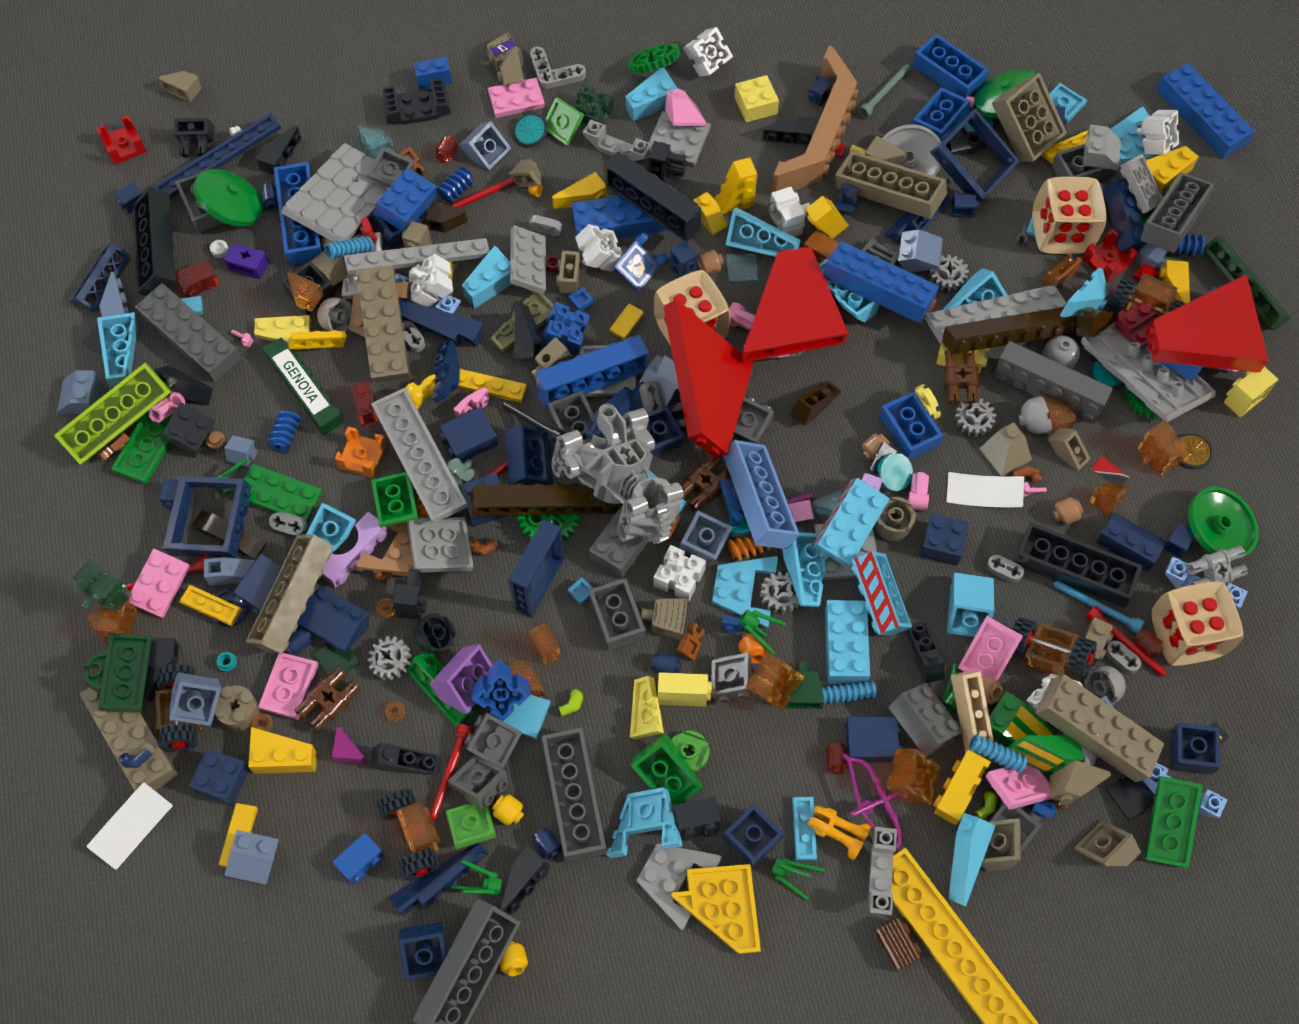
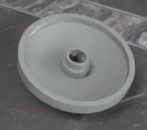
(917, 143)

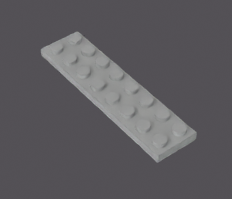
(1008, 305)
(419, 455)

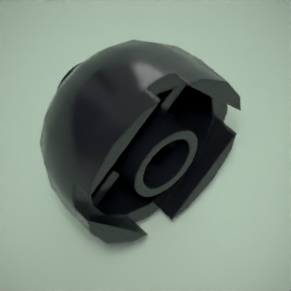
(434, 633)

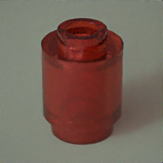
(446, 149)
(1148, 642)
(835, 760)

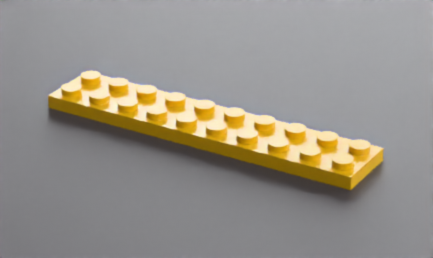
(954, 946)

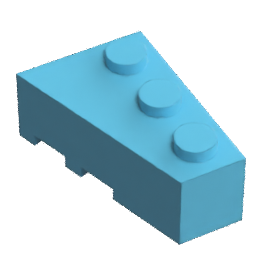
(649, 95)
(488, 278)

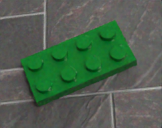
(142, 451)
(281, 493)
(1173, 821)

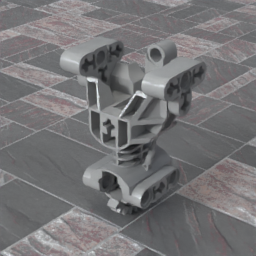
(618, 473)

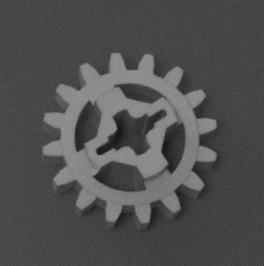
(950, 274)
(973, 418)
(776, 585)
(396, 650)

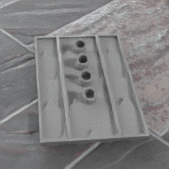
(337, 196)
(1152, 382)

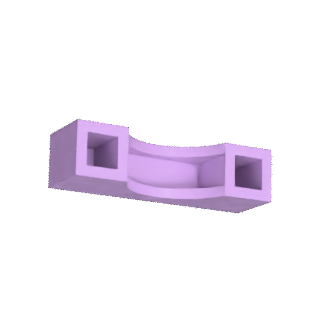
(369, 535)

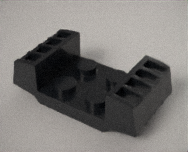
(416, 105)

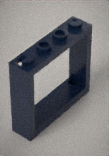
(958, 172)
(180, 511)
(537, 568)

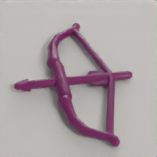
(867, 807)

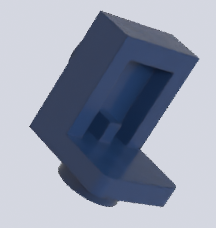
(847, 199)

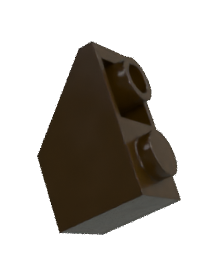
(445, 217)

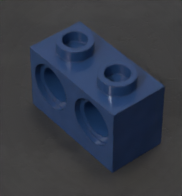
(682, 259)

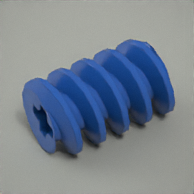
(455, 184)
(1193, 244)
(283, 431)

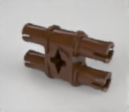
(968, 380)
(704, 474)
(329, 708)

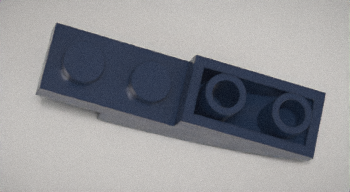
(447, 370)

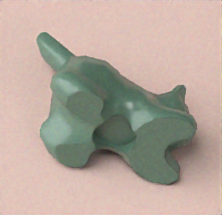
(461, 471)

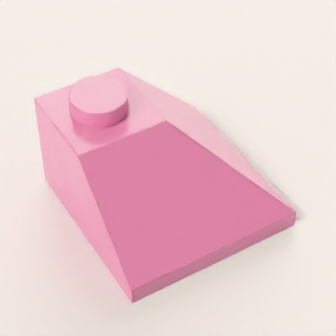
(682, 109)

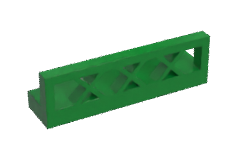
(424, 675)

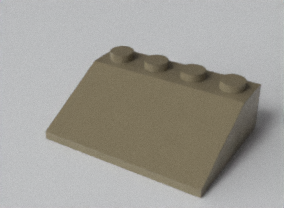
(1029, 118)

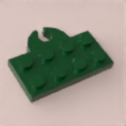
(121, 673)

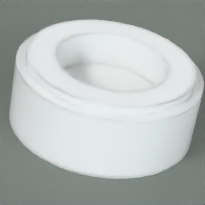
(219, 248)

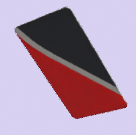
(1109, 471)

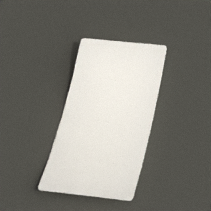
(985, 490)
(129, 825)

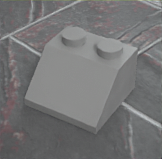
(1101, 148)

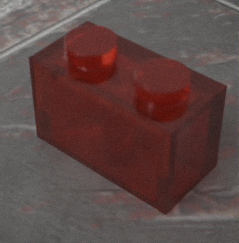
(197, 278)
(363, 398)

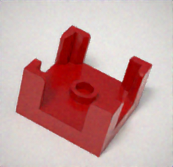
(122, 143)
(1108, 256)

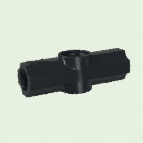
(968, 144)

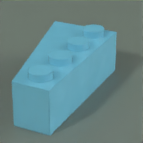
(758, 236)
(118, 345)

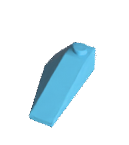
(978, 288)
(1091, 294)
(855, 304)
(331, 525)
(806, 569)
(969, 851)

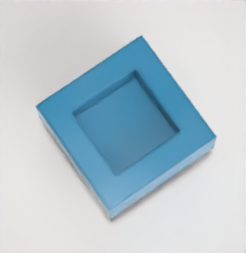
(580, 591)

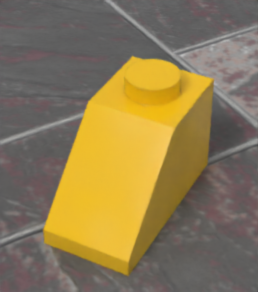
(711, 214)

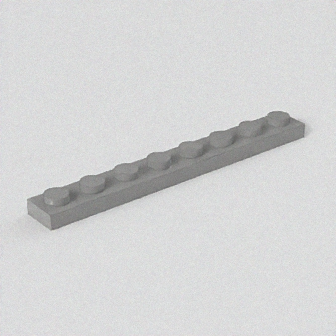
(416, 255)

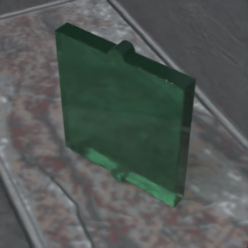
(332, 657)

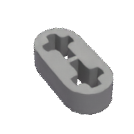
(545, 225)
(415, 334)
(650, 398)
(289, 519)
(1005, 568)
(1123, 657)

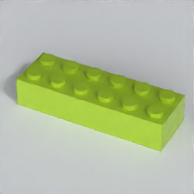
(113, 413)

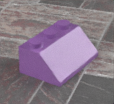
(456, 679)

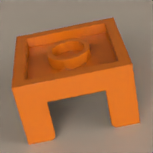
(361, 453)

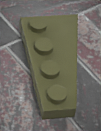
(539, 307)

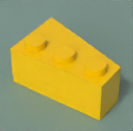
(1169, 166)
(739, 187)
(826, 217)
(279, 754)
(961, 787)

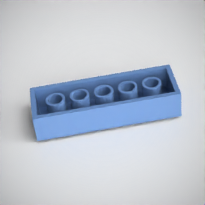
(761, 495)

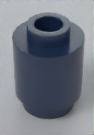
(269, 197)
(298, 641)
(666, 663)
(547, 843)

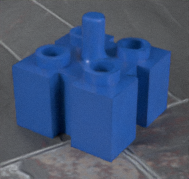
(565, 327)
(500, 690)

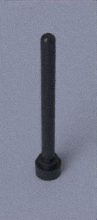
(554, 433)

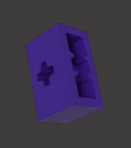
(246, 260)

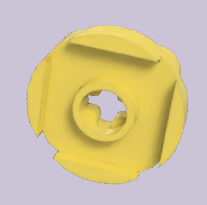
(928, 400)

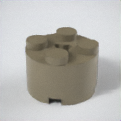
(895, 520)
(227, 708)

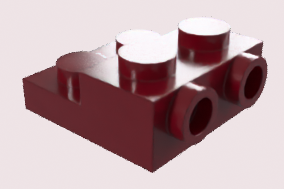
(1135, 322)

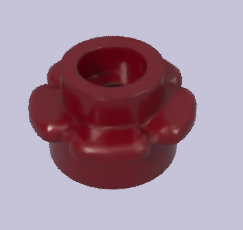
(552, 260)

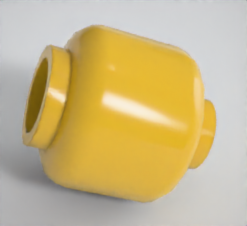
(508, 809)
(514, 960)

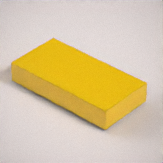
(626, 322)

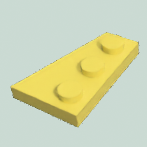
(278, 327)
(645, 709)

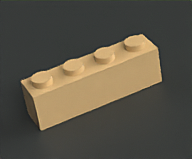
(971, 706)

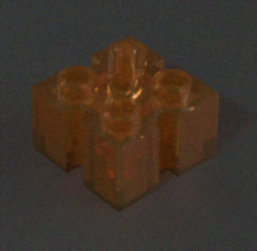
(1163, 448)
(113, 623)
(774, 681)
(913, 776)

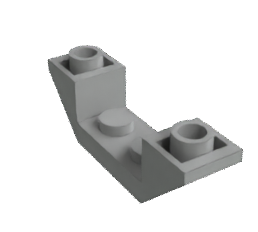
(596, 134)
(881, 871)

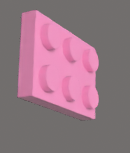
(516, 97)
(158, 583)
(991, 649)
(288, 685)
(1020, 788)

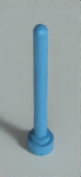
(1133, 624)

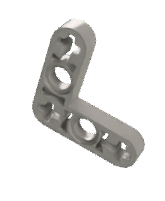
(552, 75)

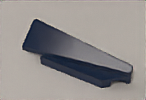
(442, 323)
(624, 401)
(431, 886)

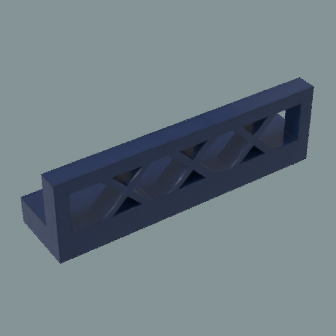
(93, 275)

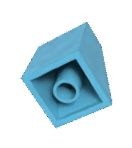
(969, 603)

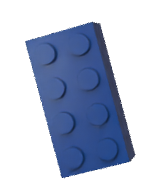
(950, 67)

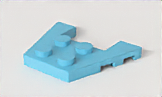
(1131, 142)
(735, 585)
(644, 813)

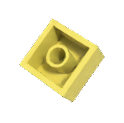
(756, 98)
(1250, 391)

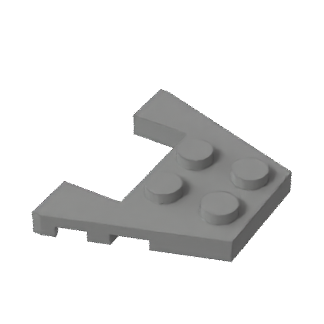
(666, 874)

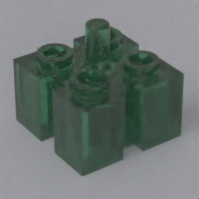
(592, 104)
(101, 587)

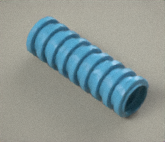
(348, 247)
(849, 692)
(998, 753)

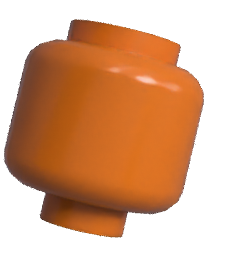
(753, 647)

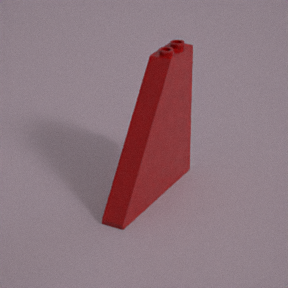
(794, 310)
(1212, 331)
(708, 379)

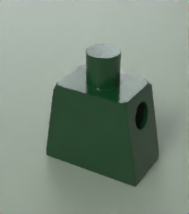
(809, 692)

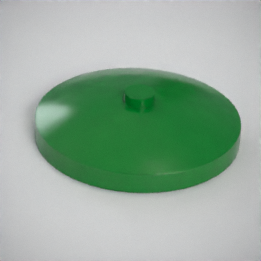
(995, 87)
(228, 197)
(1222, 521)

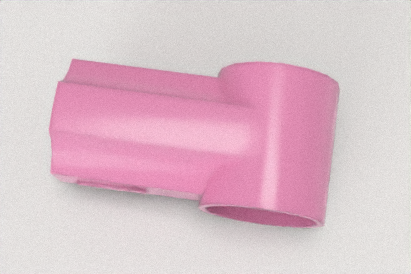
(740, 316)
(166, 407)
(918, 494)

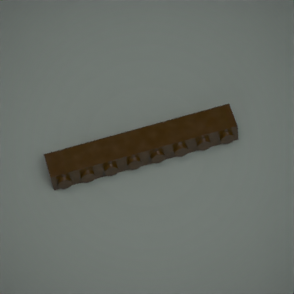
(1011, 328)
(537, 500)

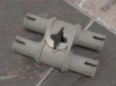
(1218, 566)

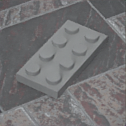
(528, 259)

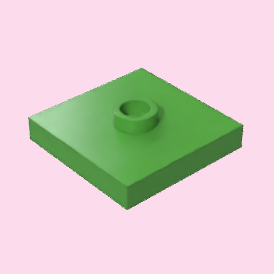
(563, 121)
(470, 825)

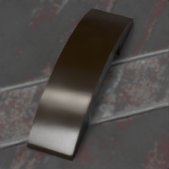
(217, 527)

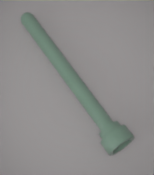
(865, 109)

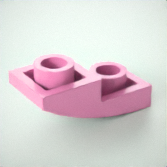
(475, 400)
(801, 511)

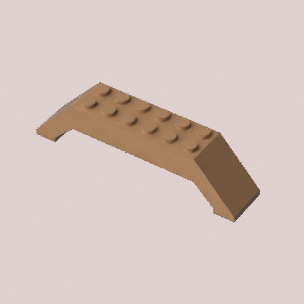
(831, 126)

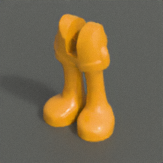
(827, 829)

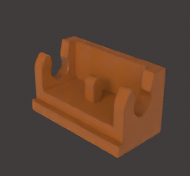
(1062, 271)

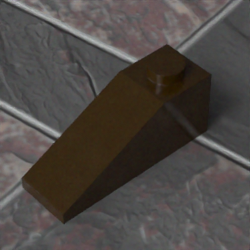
(1092, 321)
(814, 402)

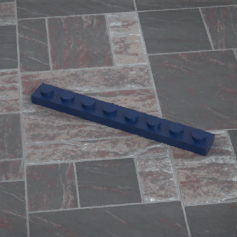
(222, 153)

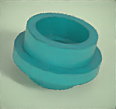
(222, 658)

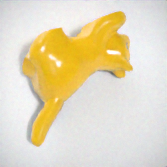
(421, 392)

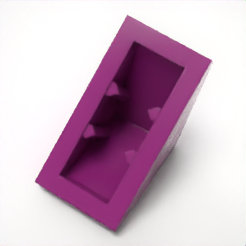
(345, 750)

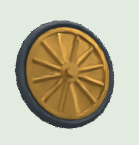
(1199, 453)

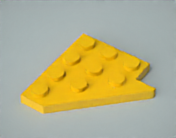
(724, 904)

